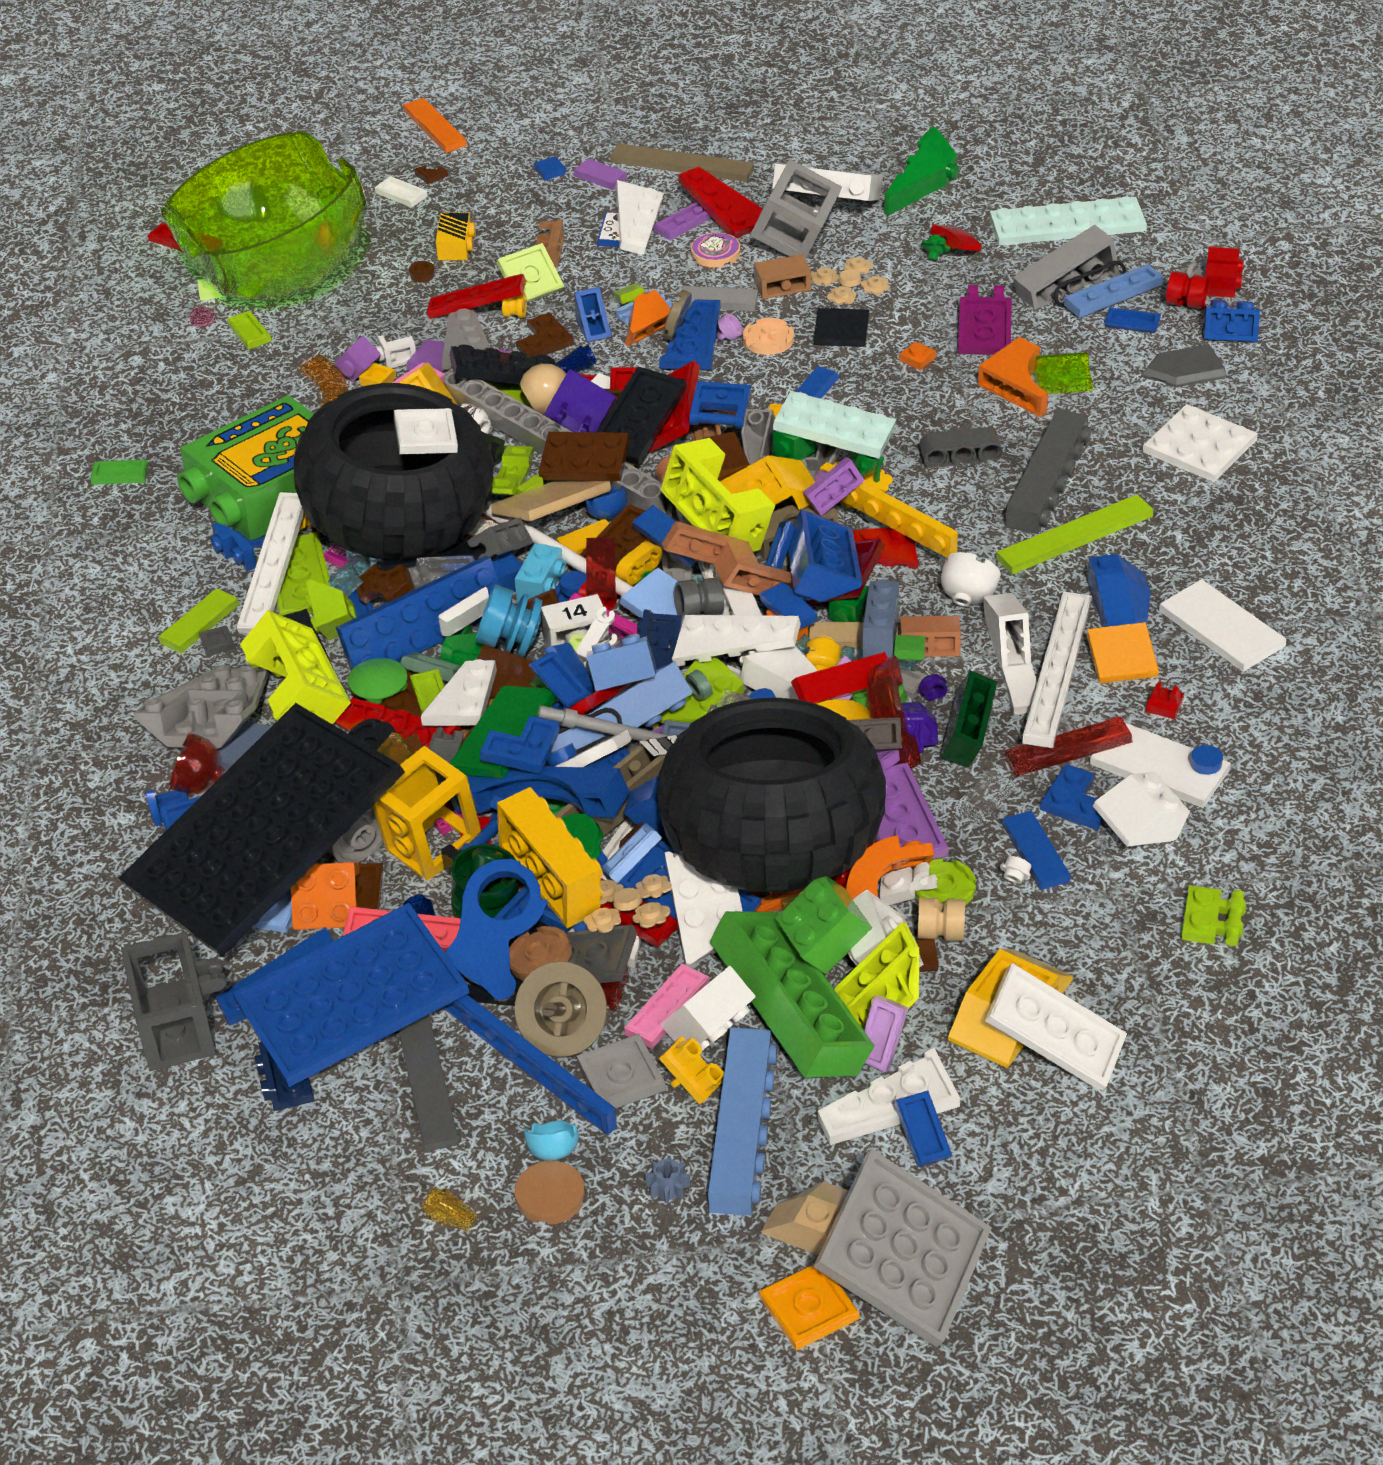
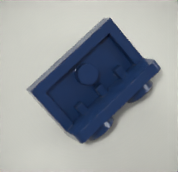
(662, 634)

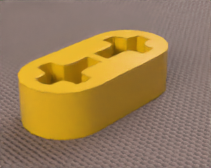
(639, 560)

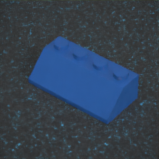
(823, 558)

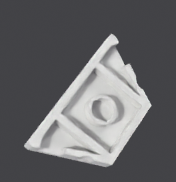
(697, 906)

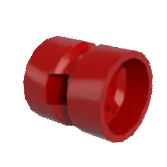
(1187, 290)

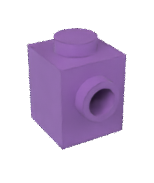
(357, 358)

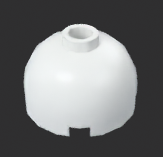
(967, 579)

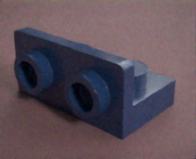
(275, 1087)

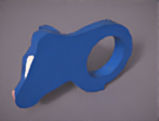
(483, 942)

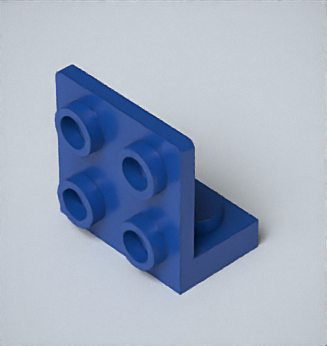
(1231, 322)

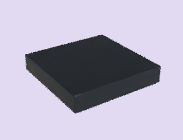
(841, 327)

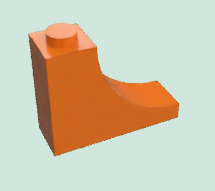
(1010, 373)

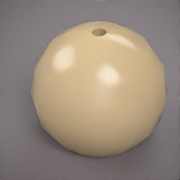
(541, 385)

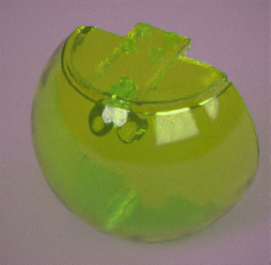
(268, 217)

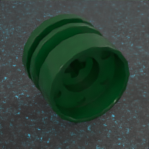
(494, 895)

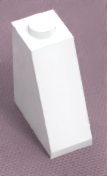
(1008, 629)
(776, 670)

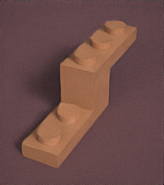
(730, 556)

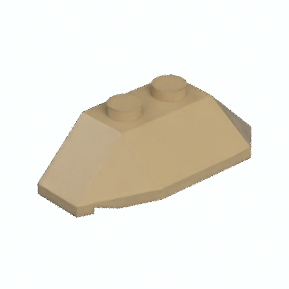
(806, 1217)

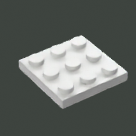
(1200, 442)

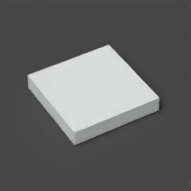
(425, 431)

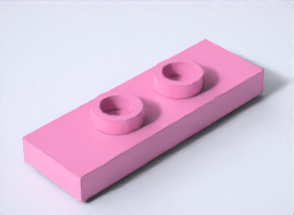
(669, 997)

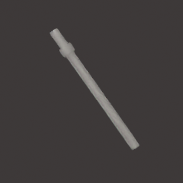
(571, 718)

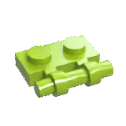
(1202, 913)

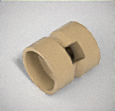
(941, 919)

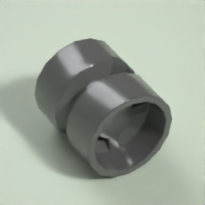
(701, 597)

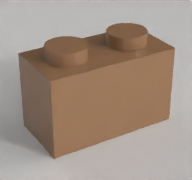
(782, 276)

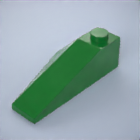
(925, 172)

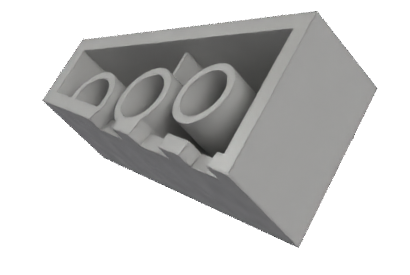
(1076, 257)

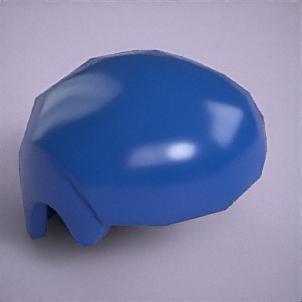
(607, 505)

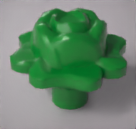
(935, 246)

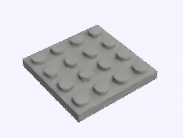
(903, 1248)

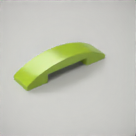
(514, 470)

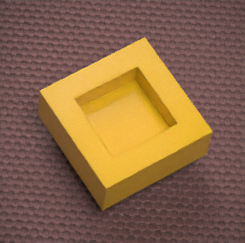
(377, 374)

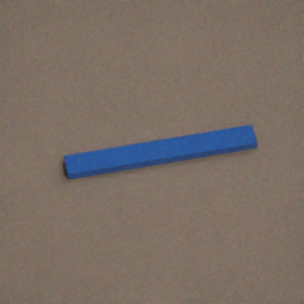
(534, 1063)

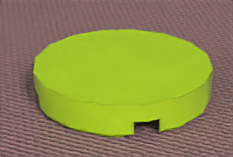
(955, 881)

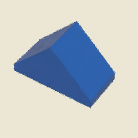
(591, 314)

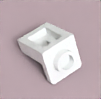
(395, 352)

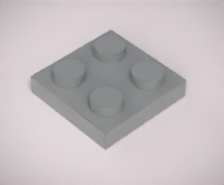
(621, 1071)

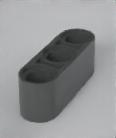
(960, 446)

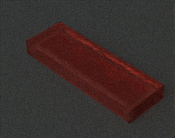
(600, 567)

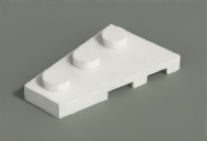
(463, 697)

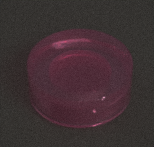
(202, 317)

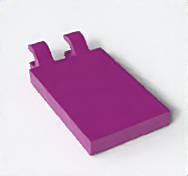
(984, 322)

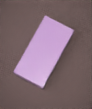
(884, 1030)

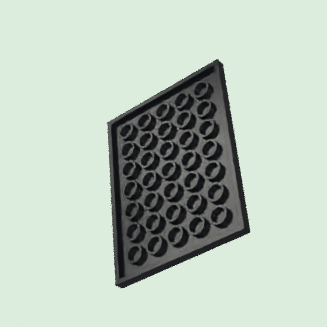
(260, 827)

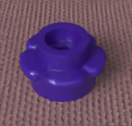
(933, 687)

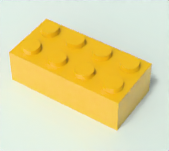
(557, 859)

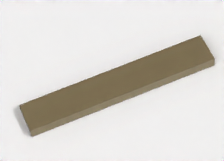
(681, 161)

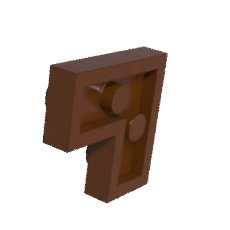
(547, 337)

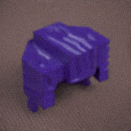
(921, 724)

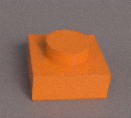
(917, 355)

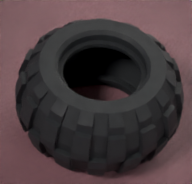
(384, 500)
(771, 794)

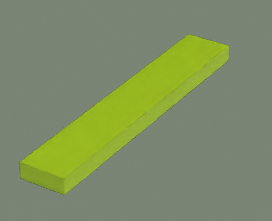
(1074, 534)

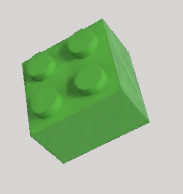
(823, 923)

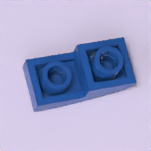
(233, 545)

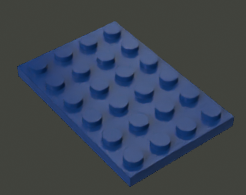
(350, 994)

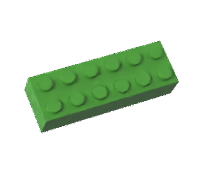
(792, 996)

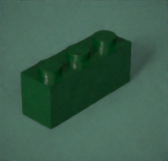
(969, 719)

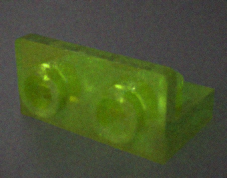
(1063, 373)

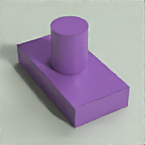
(833, 485)

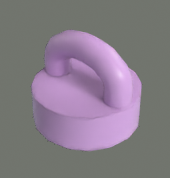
(729, 327)

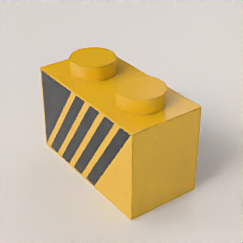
(455, 236)

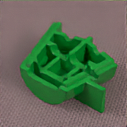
(461, 647)

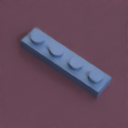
(1113, 291)

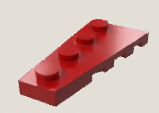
(897, 547)
(401, 720)

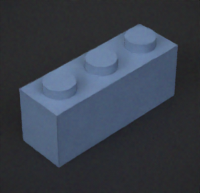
(881, 618)

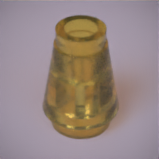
(448, 1210)

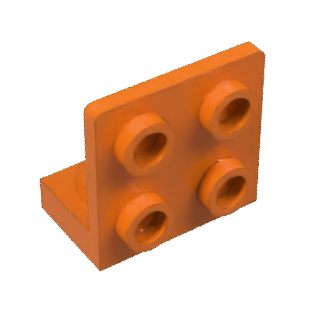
(324, 896)

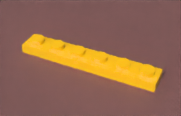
(901, 517)

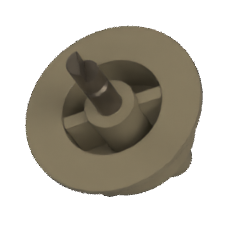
(561, 1009)

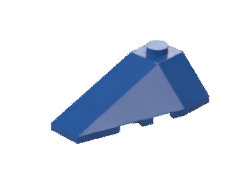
(1118, 590)

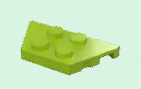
(720, 679)

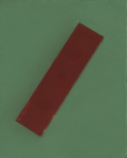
(1069, 746)

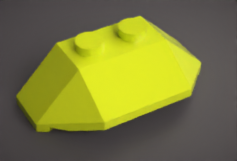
(887, 971)

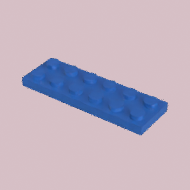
(412, 620)

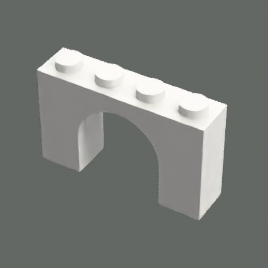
(854, 184)

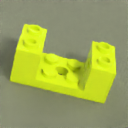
(698, 494)
(295, 653)

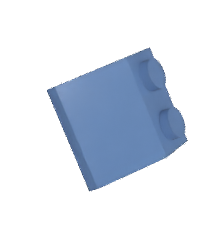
(621, 662)

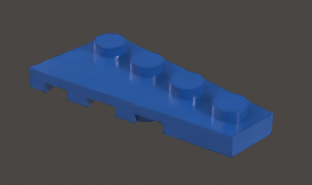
(695, 338)
(226, 1000)

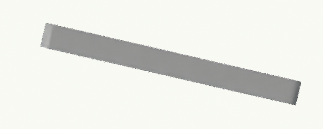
(532, 430)

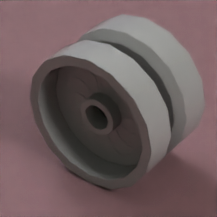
(360, 841)

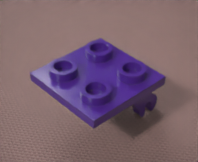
(579, 404)

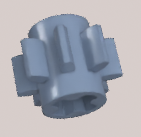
(667, 1179)

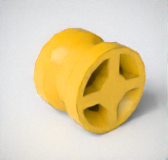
(515, 306)

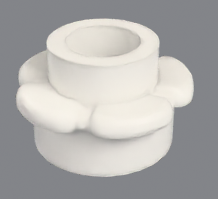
(1016, 869)

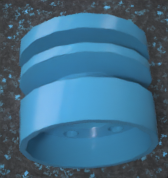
(509, 621)

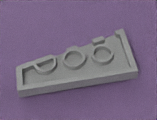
(461, 329)

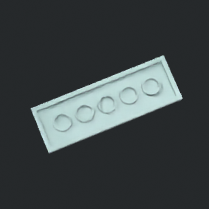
(1066, 220)

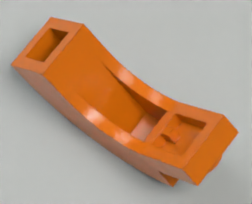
(883, 858)

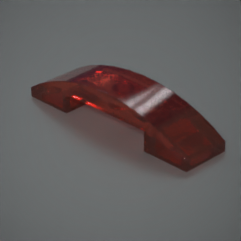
(886, 703)

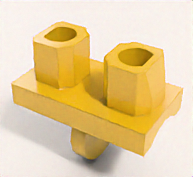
(691, 1070)

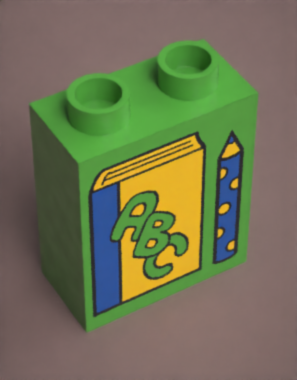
(245, 466)

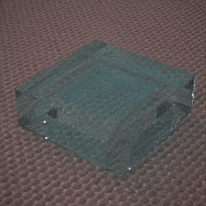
(346, 579)

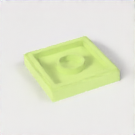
(537, 268)

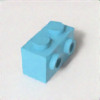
(540, 571)

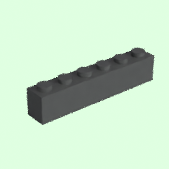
(1048, 471)

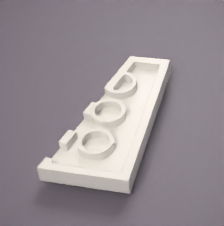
(636, 215)
(732, 635)

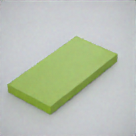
(305, 563)

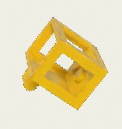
(414, 805)

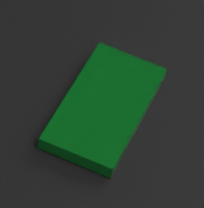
(505, 714)

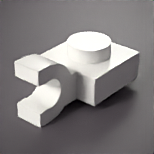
(902, 884)

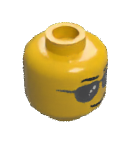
(822, 652)

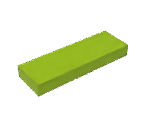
(198, 619)

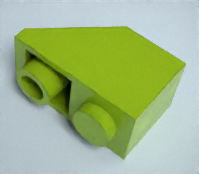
(329, 608)

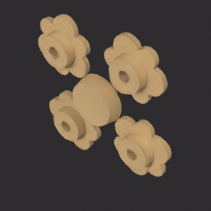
(849, 278)
(630, 899)

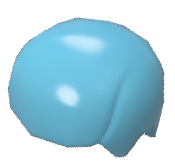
(552, 1140)

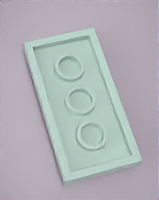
(834, 424)

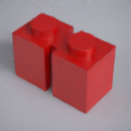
(1224, 271)

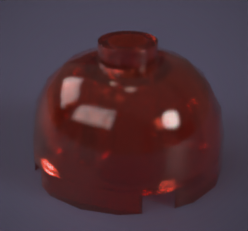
(196, 766)

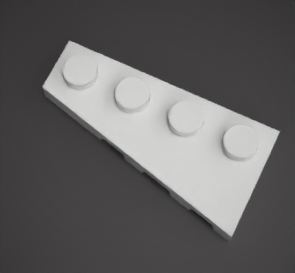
(875, 1108)

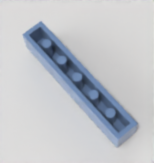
(636, 705)
(740, 1122)

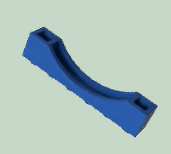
(592, 790)

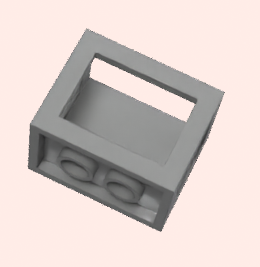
(789, 223)

